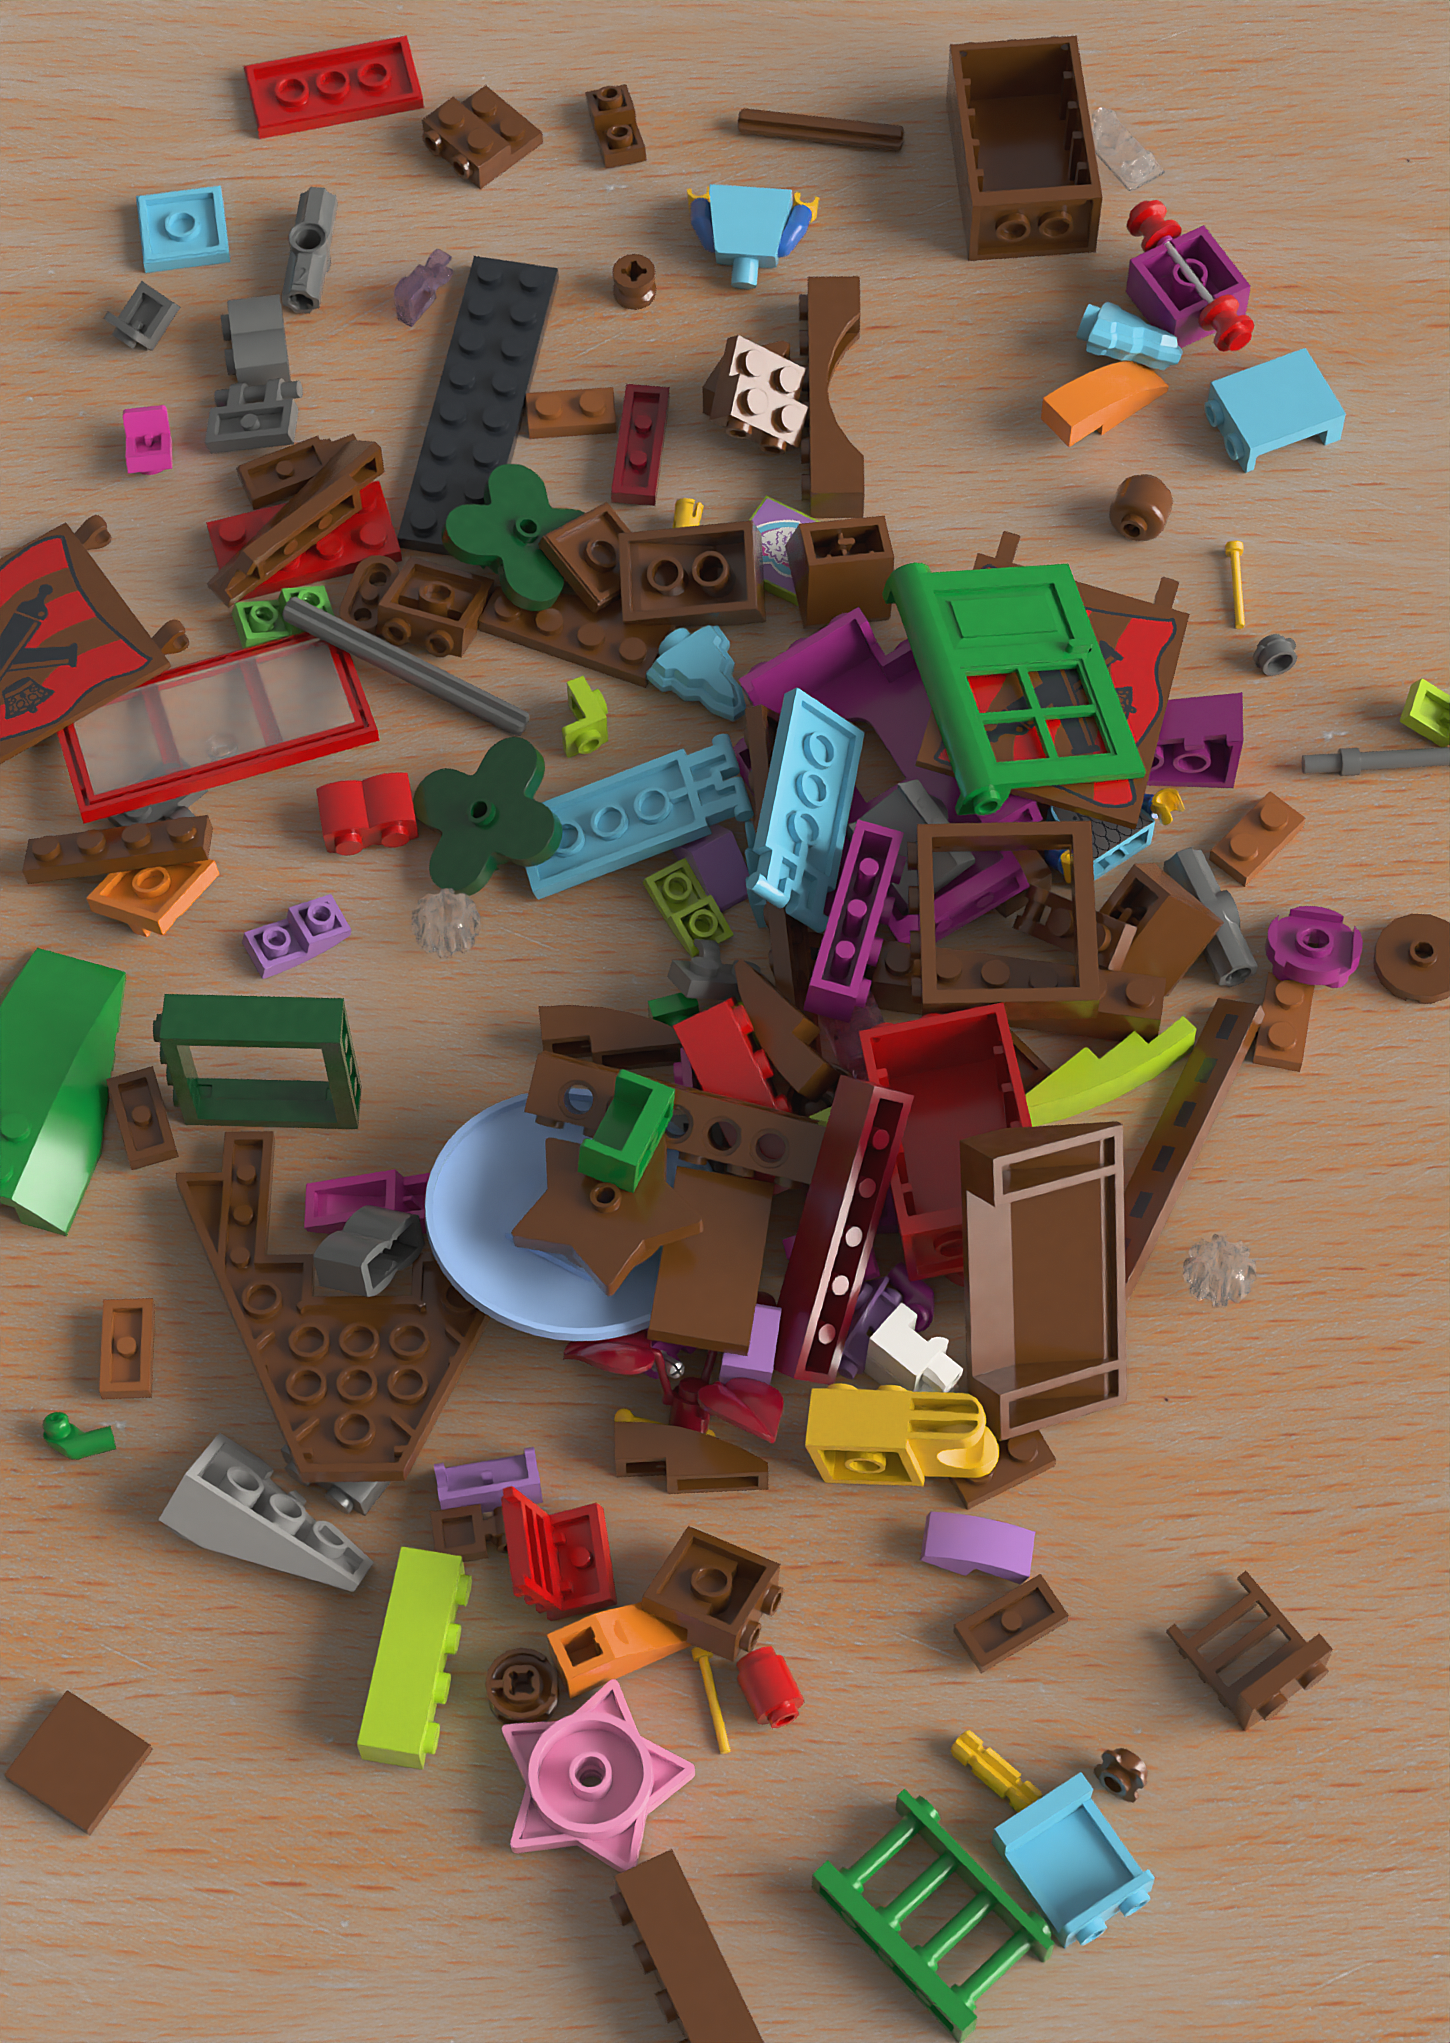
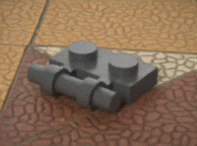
(253, 416)

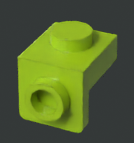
(1428, 712)
(591, 721)

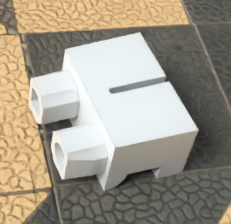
(907, 1360)

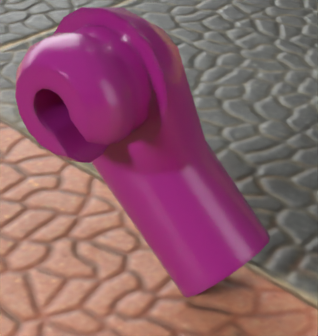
(916, 1296)

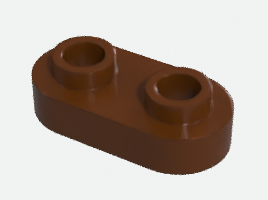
(362, 596)

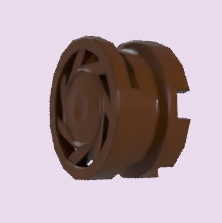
(522, 1687)

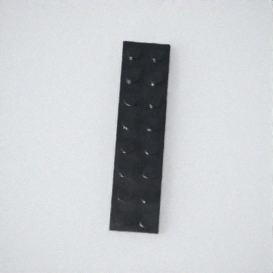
(479, 393)

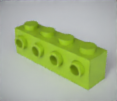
(413, 1658)

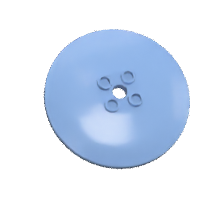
(477, 1196)

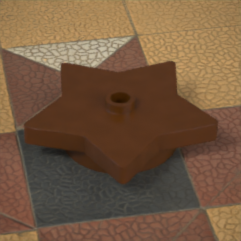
(602, 1224)

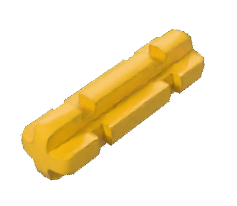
(994, 1771)

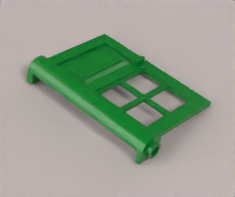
(1002, 625)

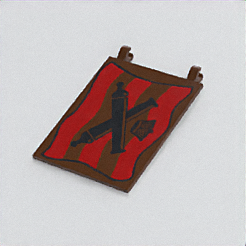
(68, 637)
(1141, 654)

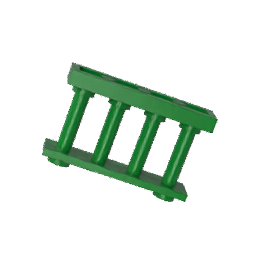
(917, 1965)

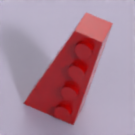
(731, 1065)

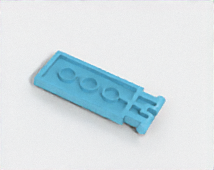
(805, 808)
(642, 814)

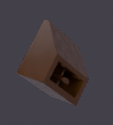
(840, 568)
(1168, 920)

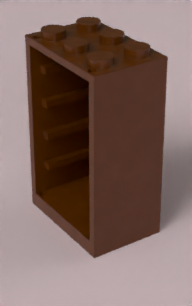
(1023, 148)

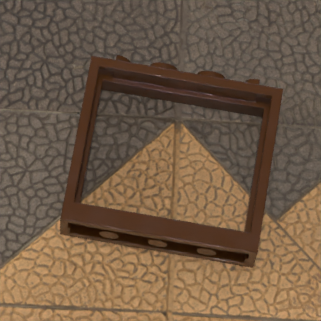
(1019, 1003)

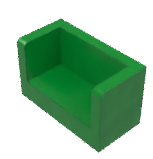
(628, 1131)

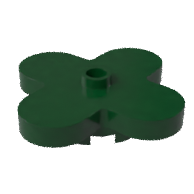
(507, 535)
(487, 817)

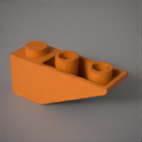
(611, 1646)

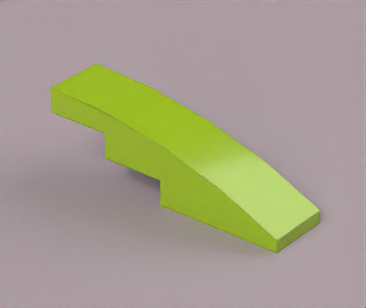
(1092, 1081)

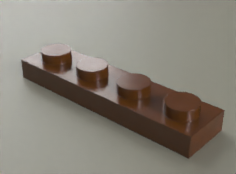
(118, 849)

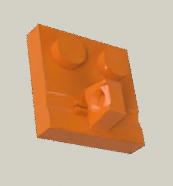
(152, 896)

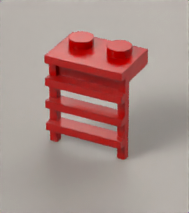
(558, 1558)

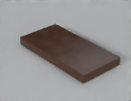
(713, 1278)

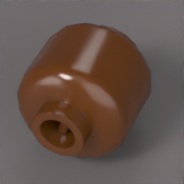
(1141, 505)

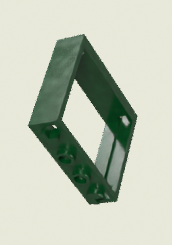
(260, 1024)

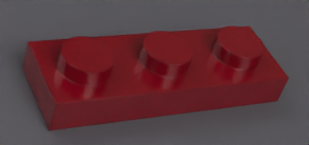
(640, 445)

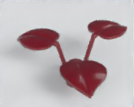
(740, 1401)

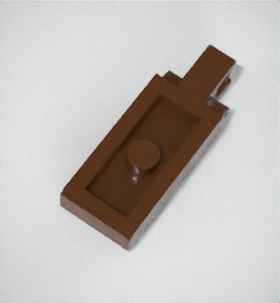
(287, 470)

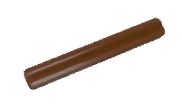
(821, 129)

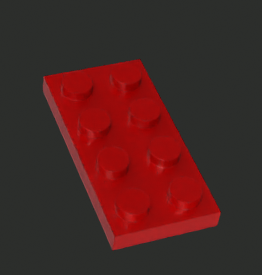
(335, 555)

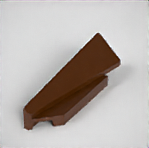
(307, 518)

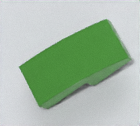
(263, 620)

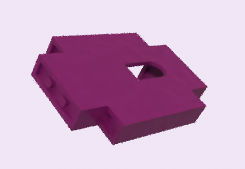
(860, 683)

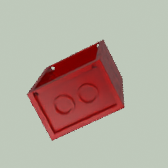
(962, 1087)

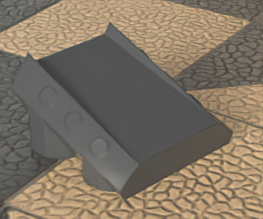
(902, 812)

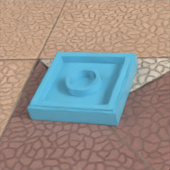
(183, 229)

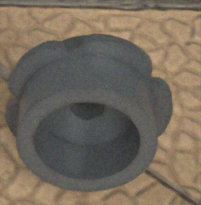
(1275, 654)

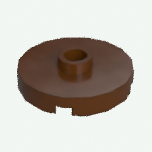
(1405, 972)

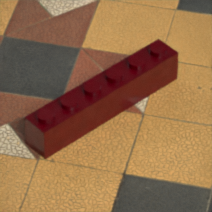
(838, 1227)

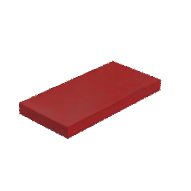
(333, 87)

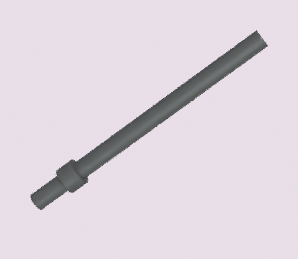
(1351, 761)

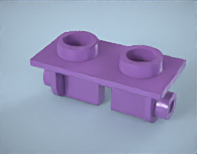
(871, 1311)

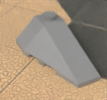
(239, 1511)

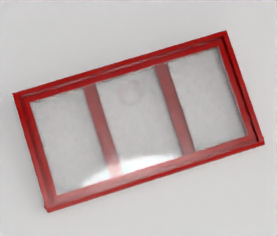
(217, 725)

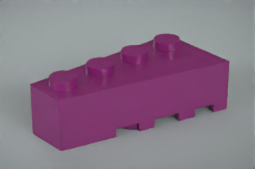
(1199, 742)

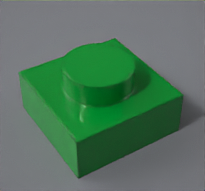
(672, 1008)

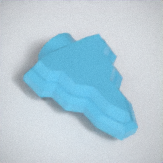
(1127, 337)
(699, 670)

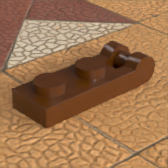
(1112, 934)

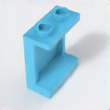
(1273, 407)
(1072, 1863)

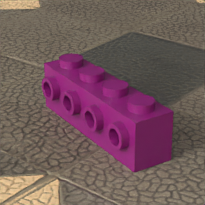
(853, 920)

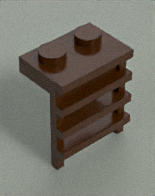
(1269, 1684)

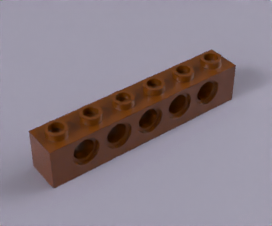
(802, 1135)

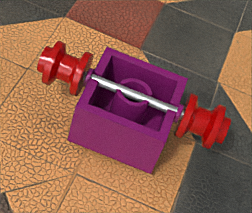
(1186, 281)

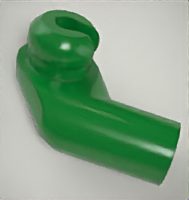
(74, 1442)

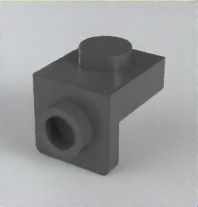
(143, 317)

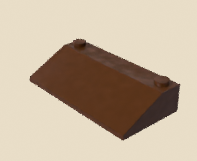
(1044, 1273)

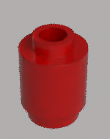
(769, 1687)

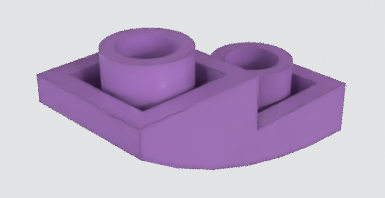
(298, 938)
(979, 1543)

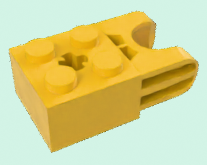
(897, 1435)

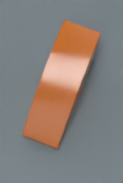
(1100, 400)

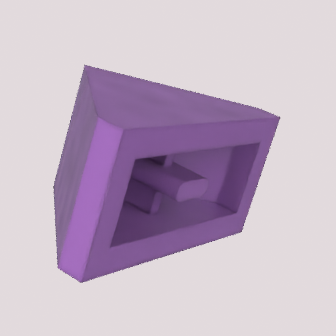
(717, 866)
(761, 1352)

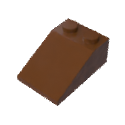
(693, 575)

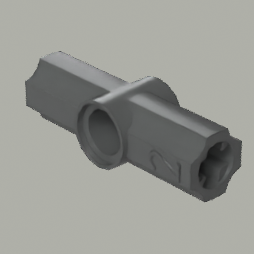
(309, 250)
(1228, 950)

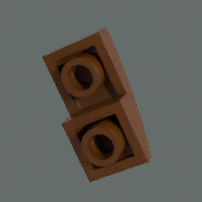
(615, 126)

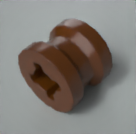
(634, 281)

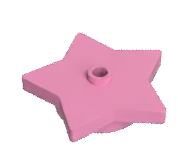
(597, 1743)

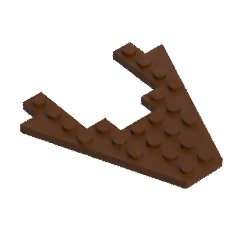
(343, 1374)

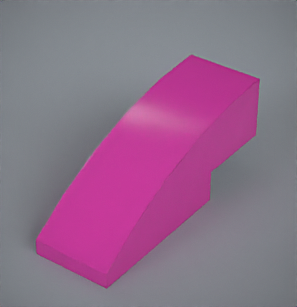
(336, 1200)

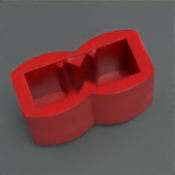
(367, 813)

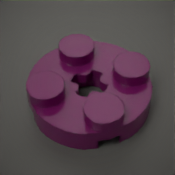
(1328, 964)

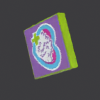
(776, 525)

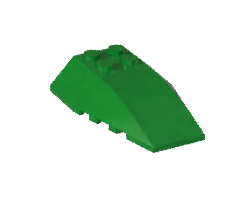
(53, 1086)

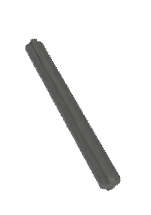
(406, 666)

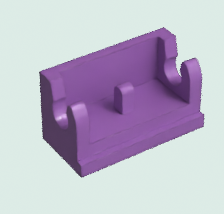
(484, 1481)

